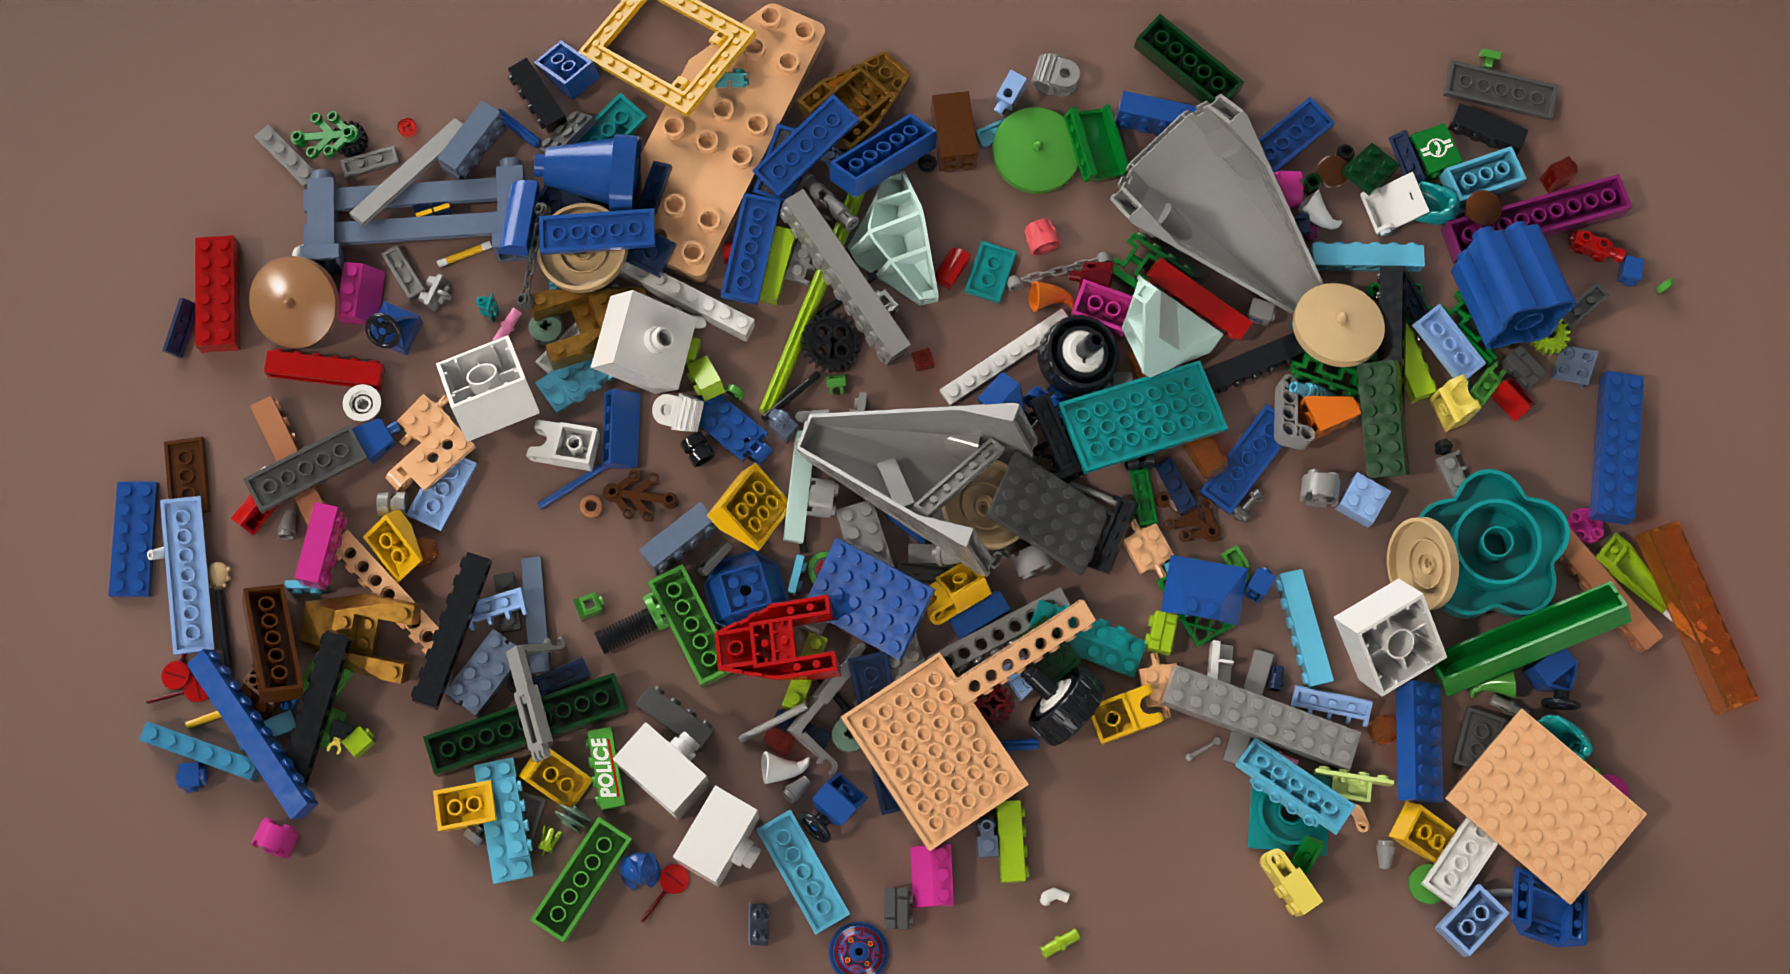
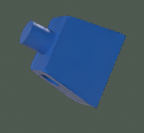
(376, 438)

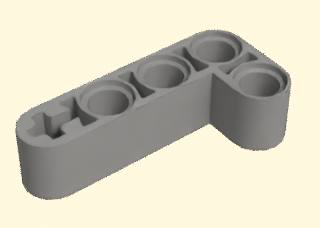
(1286, 427)

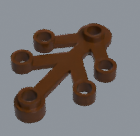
(637, 496)
(1191, 519)

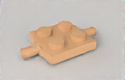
(423, 419)
(1148, 548)
(1157, 676)

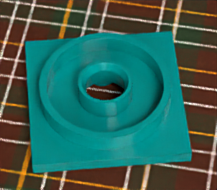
(1272, 831)

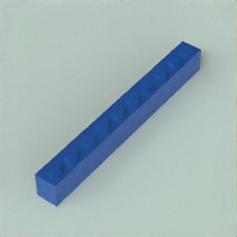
(253, 734)

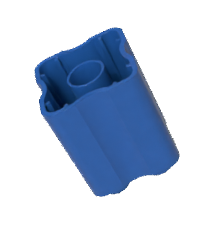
(1512, 285)

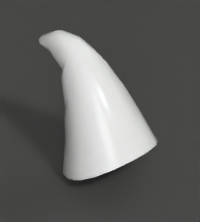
(1317, 211)
(780, 769)

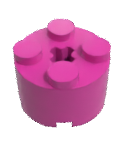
(1290, 186)
(275, 839)

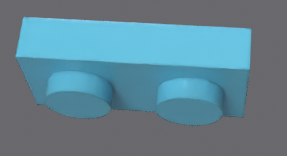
(795, 582)
(296, 588)

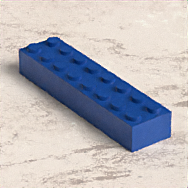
(1616, 448)

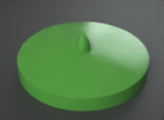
(1034, 151)

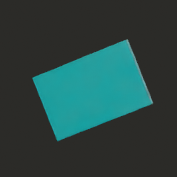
(990, 272)

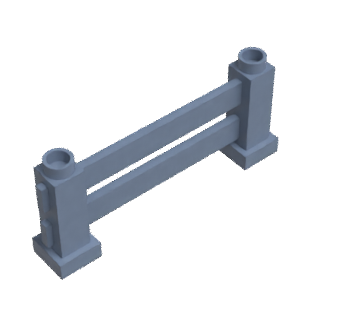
(325, 200)

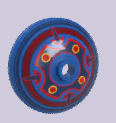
(855, 936)

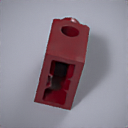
(1095, 272)

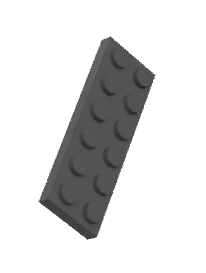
(1500, 90)
(305, 469)

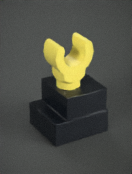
(338, 730)

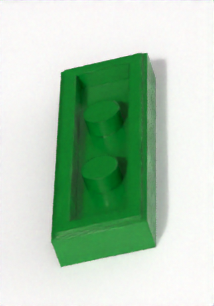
(1144, 497)

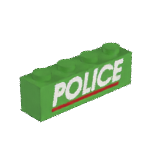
(607, 772)

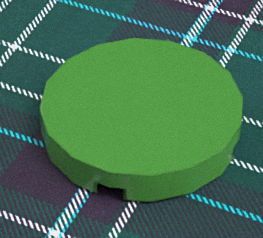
(1417, 890)

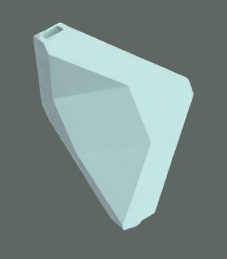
(897, 241)
(1165, 331)

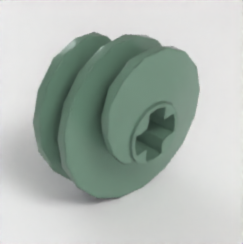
(548, 336)
(840, 741)
(572, 817)

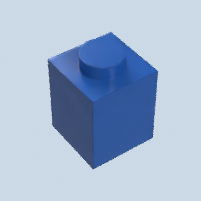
(1630, 271)

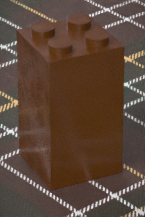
(955, 131)

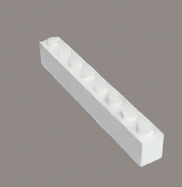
(691, 301)

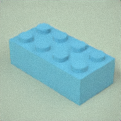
(1492, 172)

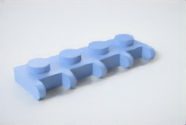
(498, 605)
(1332, 704)

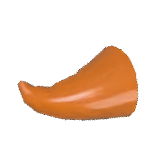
(1045, 294)

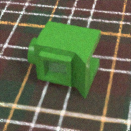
(589, 605)

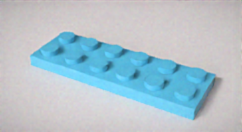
(803, 872)

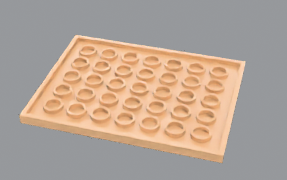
(933, 752)
(1545, 806)

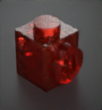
(779, 741)

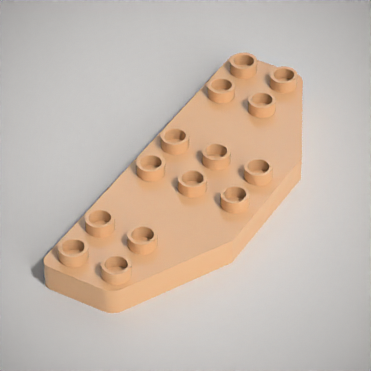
(727, 136)

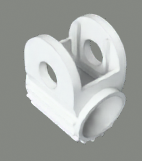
(680, 411)

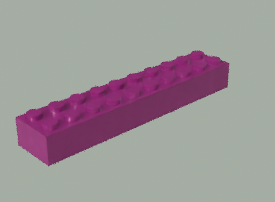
(1553, 212)

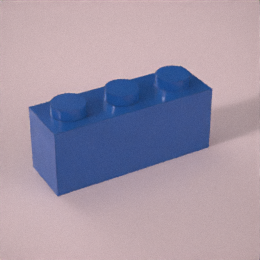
(979, 615)

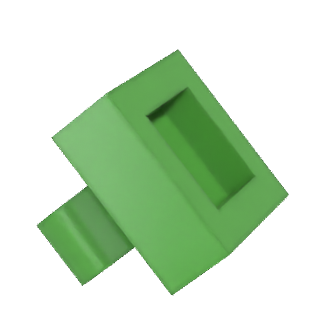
(1489, 56)
(835, 381)

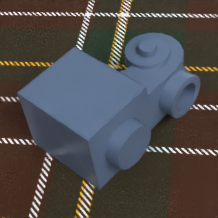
(782, 425)
(986, 843)

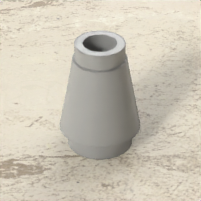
(287, 526)
(796, 789)
(1385, 853)

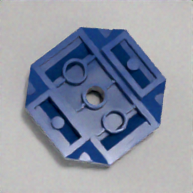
(741, 571)

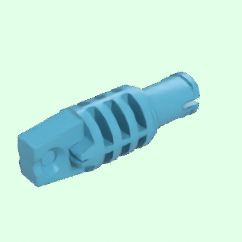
(1309, 389)

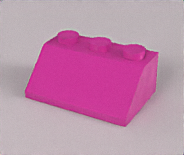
(360, 292)
(1103, 304)
(932, 876)

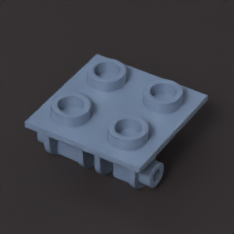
(1575, 365)
(757, 924)

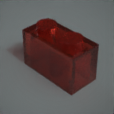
(1559, 174)

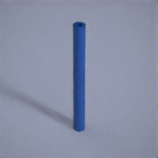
(569, 487)

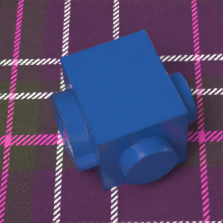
(191, 776)

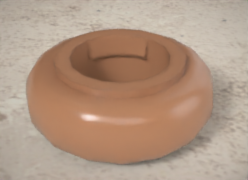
(591, 498)

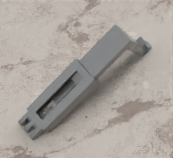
(820, 697)
(529, 698)

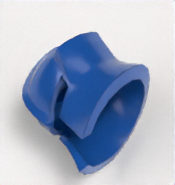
(639, 869)

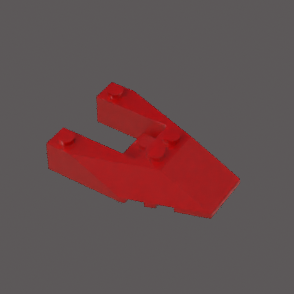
(766, 644)

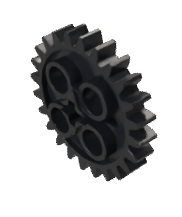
(846, 343)

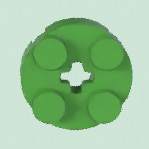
(655, 611)

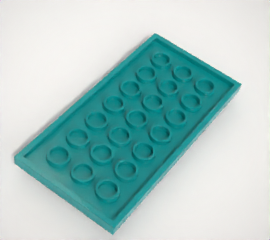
(1142, 417)

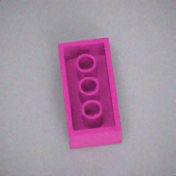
(320, 546)

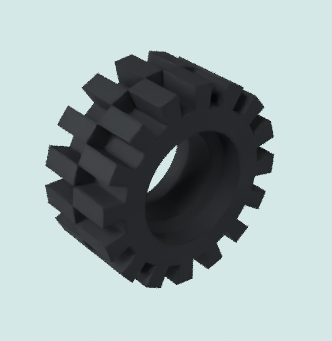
(356, 147)

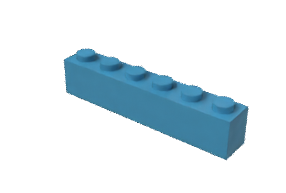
(199, 751)

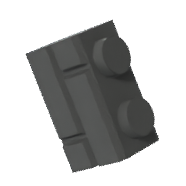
(1523, 367)
(897, 908)

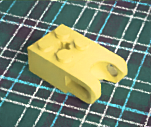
(1454, 403)
(1290, 883)

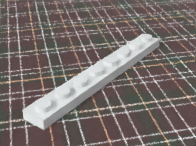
(998, 361)

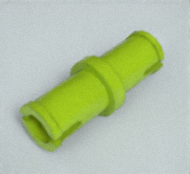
(1060, 943)

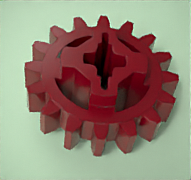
(1002, 703)

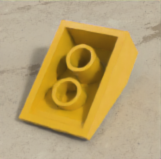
(395, 544)
(556, 779)
(464, 806)
(1421, 831)

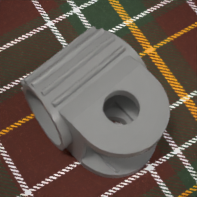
(1055, 75)

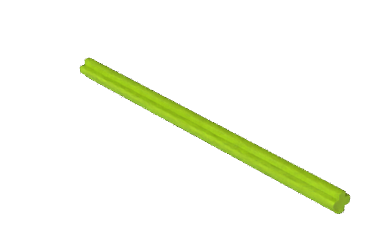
(808, 311)

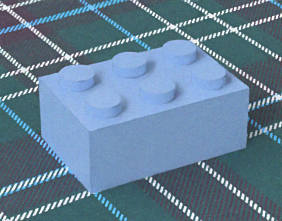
(1471, 920)

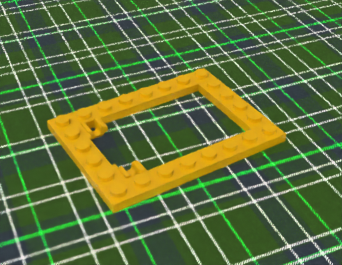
(689, 96)

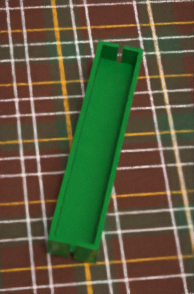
(1531, 638)

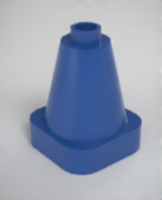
(595, 170)

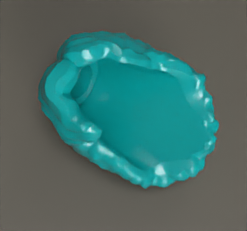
(1441, 202)
(1568, 734)

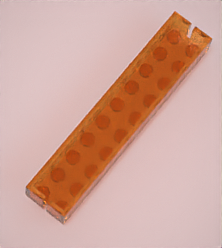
(1696, 617)

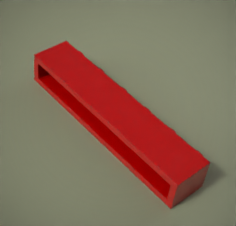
(1199, 298)
(323, 370)

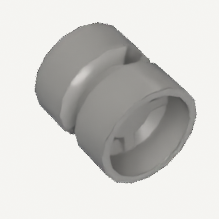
(388, 503)

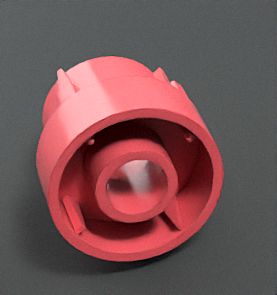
(1041, 237)

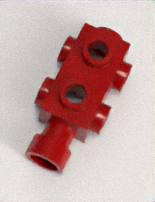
(1593, 247)

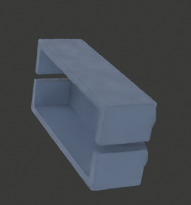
(471, 141)
(678, 539)
(482, 675)

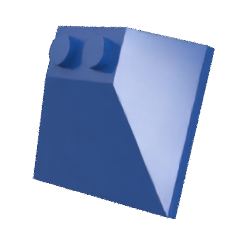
(1204, 589)
(1545, 915)

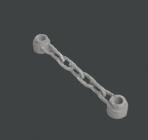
(1015, 283)

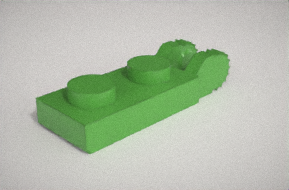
(1486, 383)

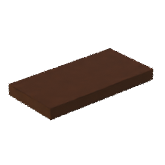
(187, 470)

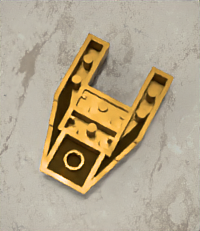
(589, 314)
(360, 618)

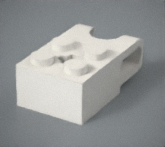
(562, 443)

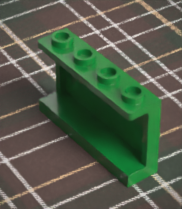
(1096, 143)

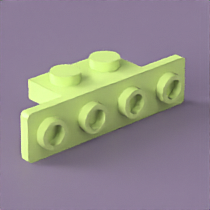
(1353, 786)

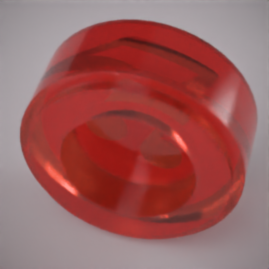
(407, 127)

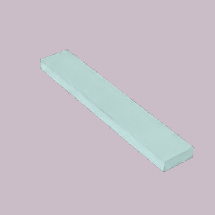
(797, 497)

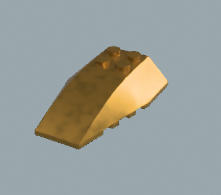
(864, 89)

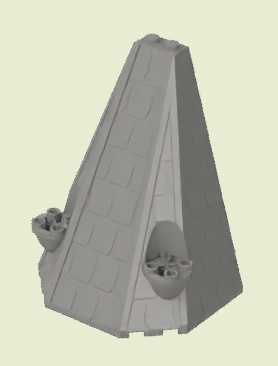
(1219, 202)
(926, 448)

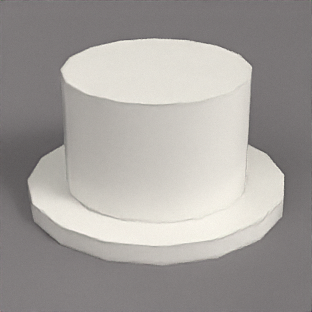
(362, 403)

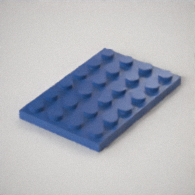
(872, 598)

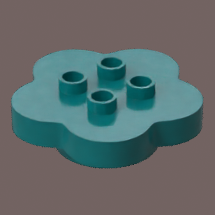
(1502, 546)

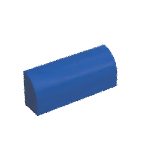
(519, 218)
(620, 429)

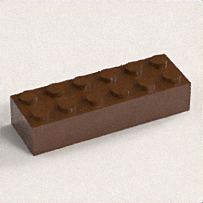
(272, 643)

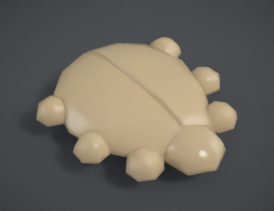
(218, 575)

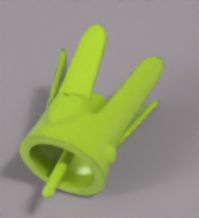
(546, 843)

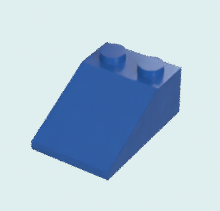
(567, 69)

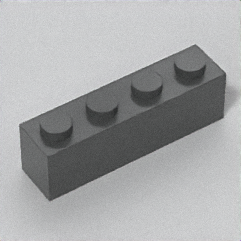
(673, 717)

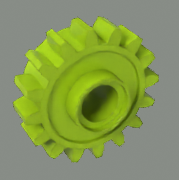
(1553, 344)

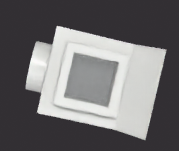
(887, 301)

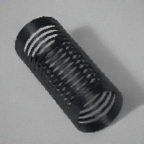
(631, 630)

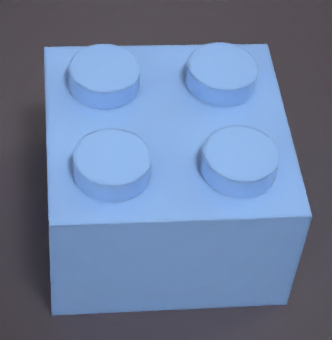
(1362, 500)

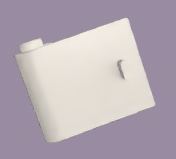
(1393, 205)

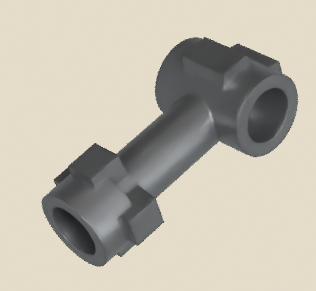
(1241, 513)

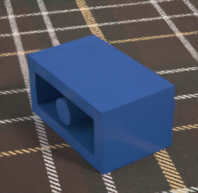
(1259, 584)

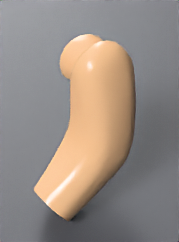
(1360, 819)

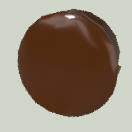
(1330, 171)

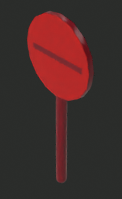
(176, 674)
(192, 691)
(673, 880)

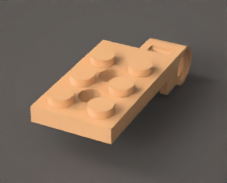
(417, 465)

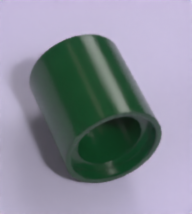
(1312, 177)

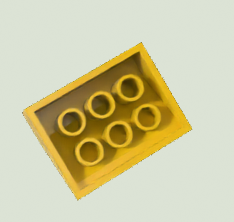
(750, 508)

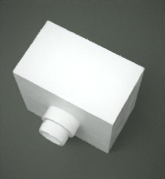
(644, 342)
(487, 388)
(1390, 637)
(664, 768)
(719, 838)

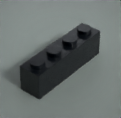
(537, 95)
(1487, 129)

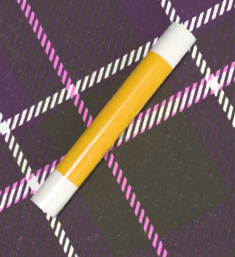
(464, 254)

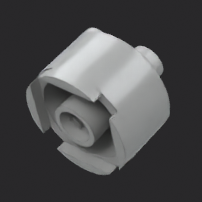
(1320, 489)
(821, 498)
(1030, 560)

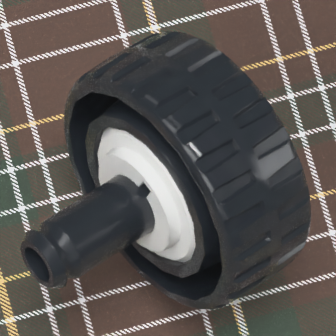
(1078, 355)
(1064, 704)

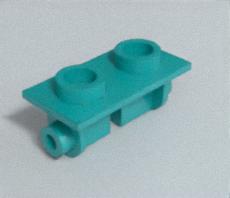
(737, 77)
(488, 306)

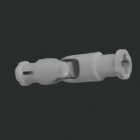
(830, 202)

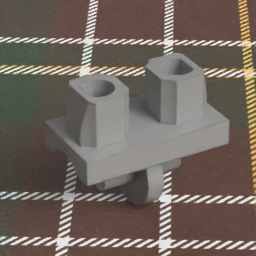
(437, 294)

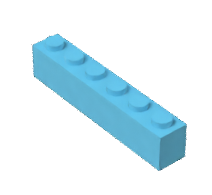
(1367, 256)
(1304, 629)

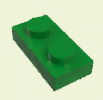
(1307, 853)

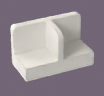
(1220, 661)

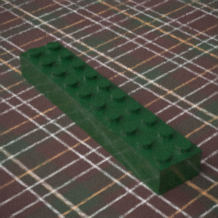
(503, 731)

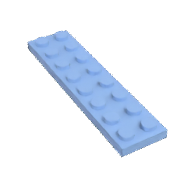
(187, 575)

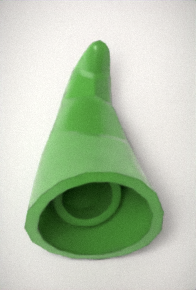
(1502, 684)

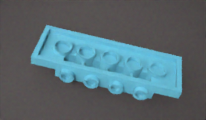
(571, 384)
(1294, 787)
(507, 836)

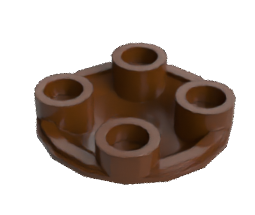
(1483, 208)

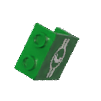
(1436, 150)

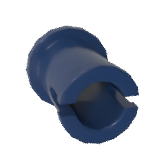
(1276, 678)

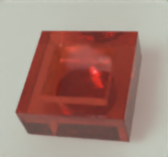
(922, 359)

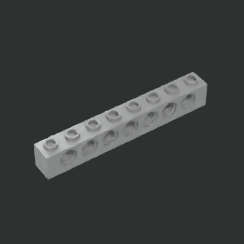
(986, 633)

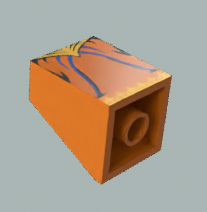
(1328, 413)

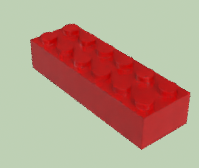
(217, 294)

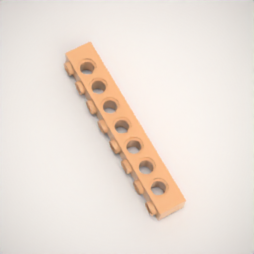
(387, 585)
(1084, 621)

